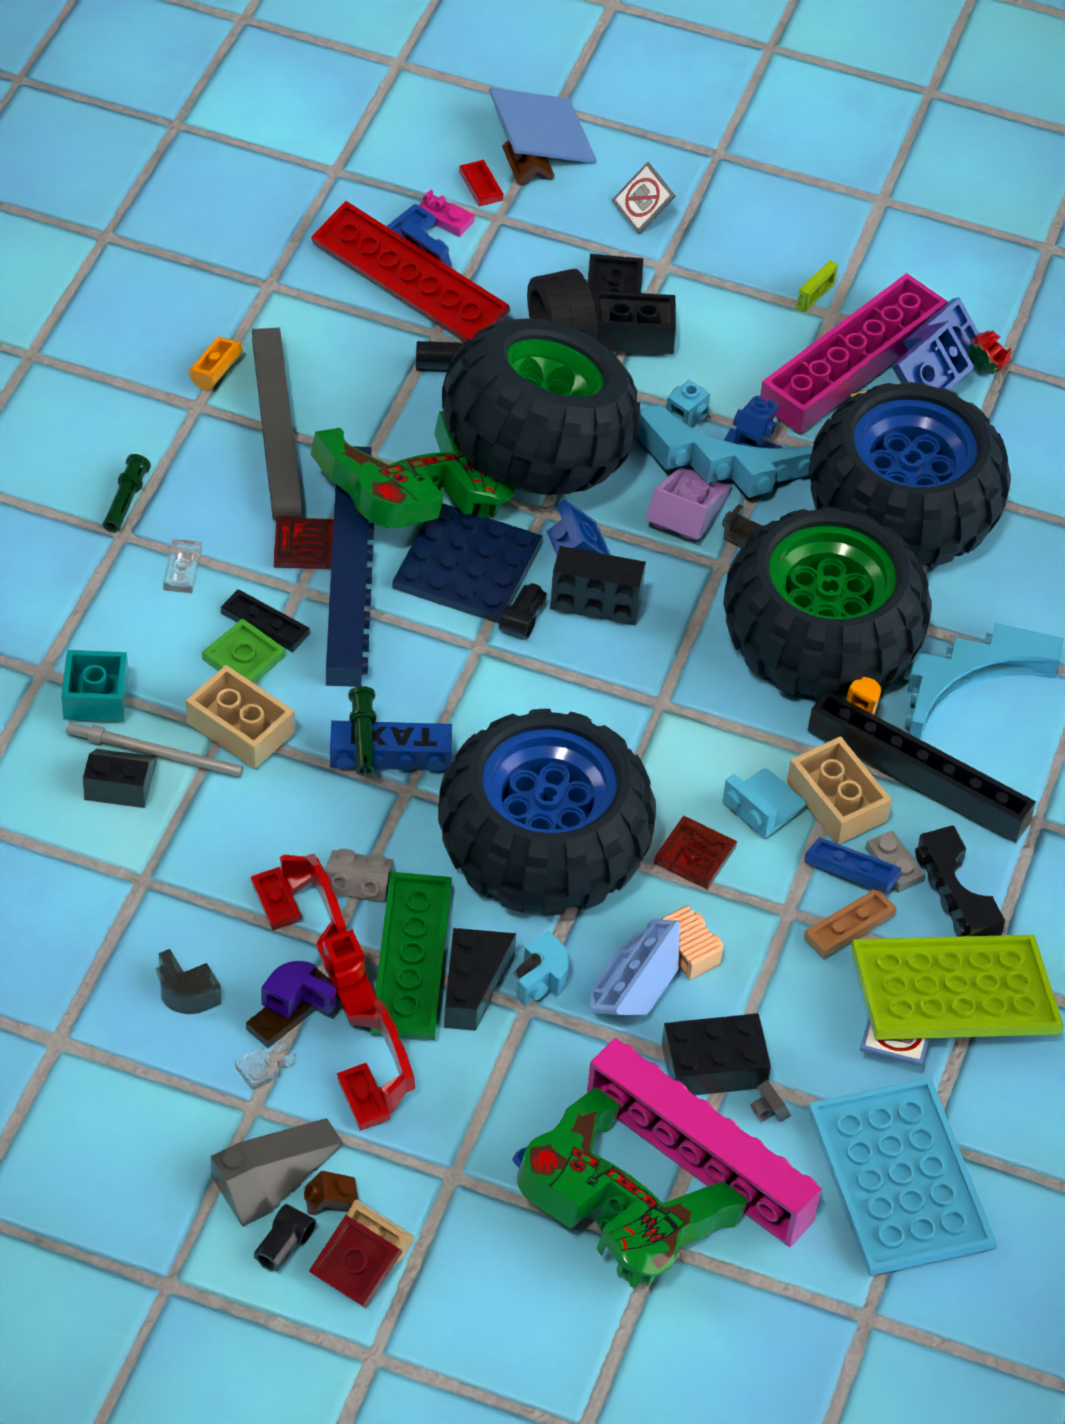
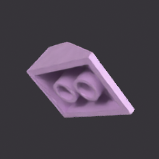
(686, 503)

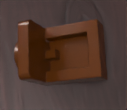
(330, 1191)

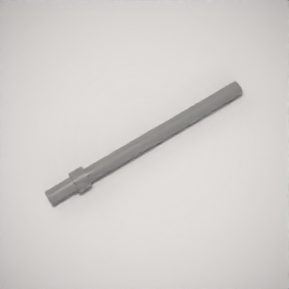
(99, 735)

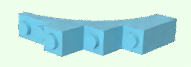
(714, 459)
(969, 662)

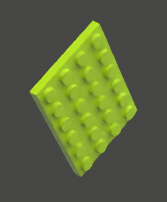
(956, 987)

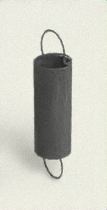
(528, 965)

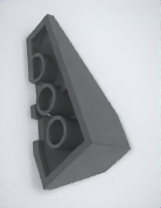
(267, 1168)

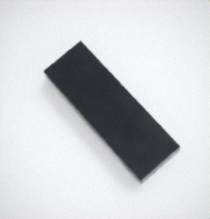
(268, 620)

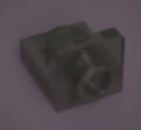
(738, 528)

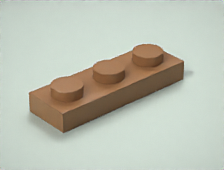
(850, 923)

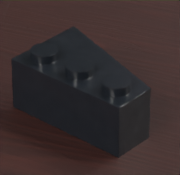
(474, 972)

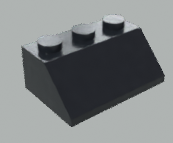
(636, 321)

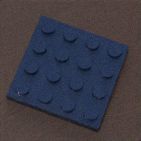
(467, 563)

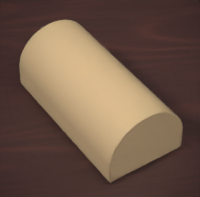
(381, 1226)

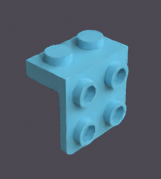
(762, 801)

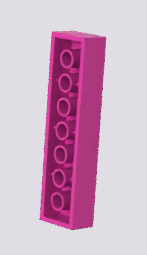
(850, 353)
(705, 1141)

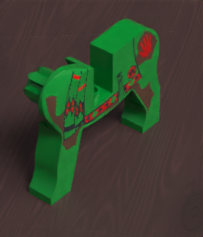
(411, 487)
(635, 1225)

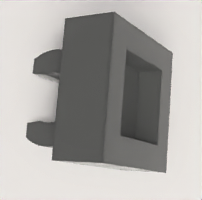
(769, 1104)

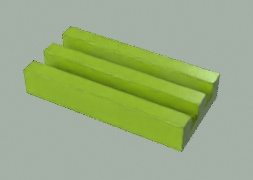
(817, 286)

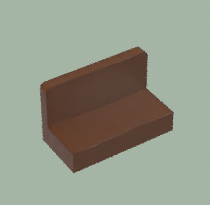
(526, 166)

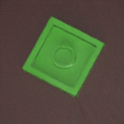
(244, 651)

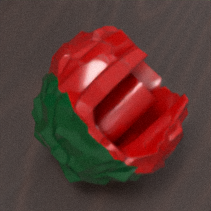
(987, 353)

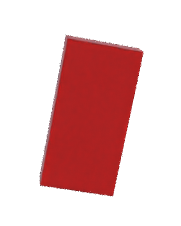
(481, 183)

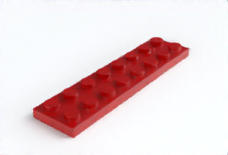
(409, 272)

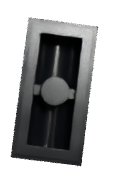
(435, 354)

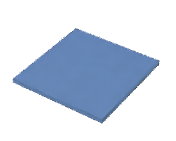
(542, 125)

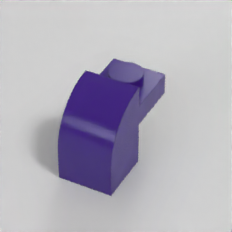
(297, 983)

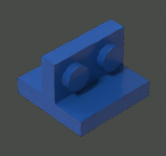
(576, 530)

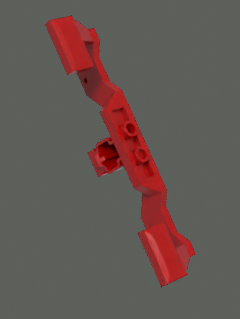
(346, 970)

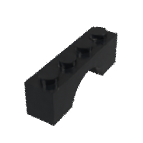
(942, 855)

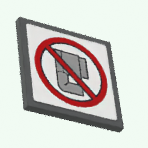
(643, 198)

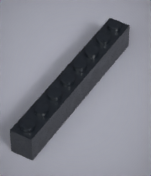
(923, 766)

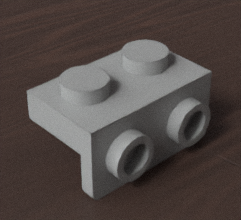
(359, 874)

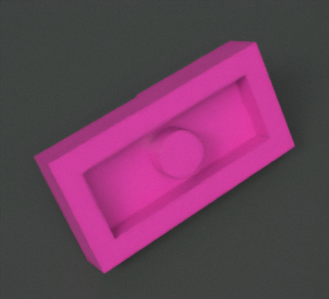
(447, 215)

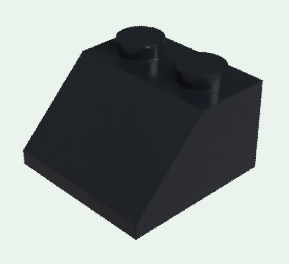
(118, 777)

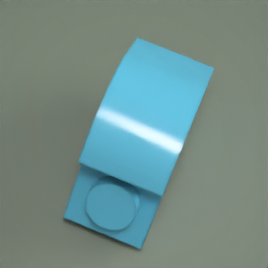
(549, 974)

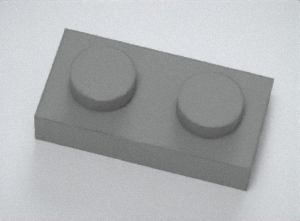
(891, 850)

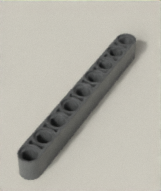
(276, 423)

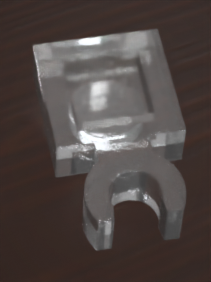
(262, 1067)

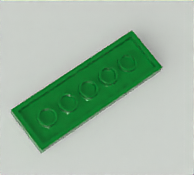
(413, 952)

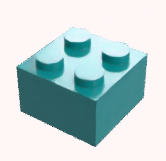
(95, 685)

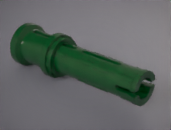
(129, 483)
(362, 719)

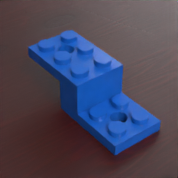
(939, 348)

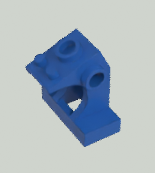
(754, 424)

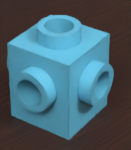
(688, 402)

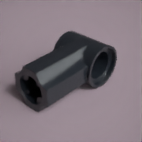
(521, 616)
(288, 1231)

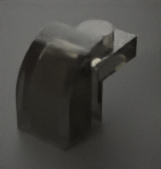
(189, 990)

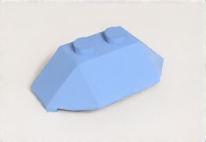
(638, 971)

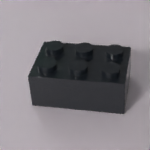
(597, 585)
(716, 1053)

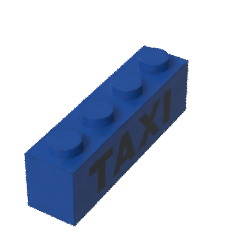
(395, 746)

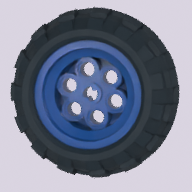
(915, 465)
(546, 811)

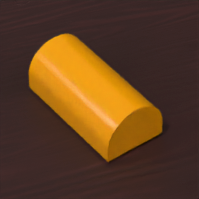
(214, 362)
(864, 694)

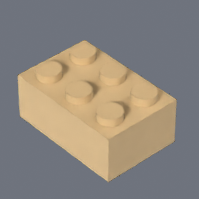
(240, 716)
(839, 790)

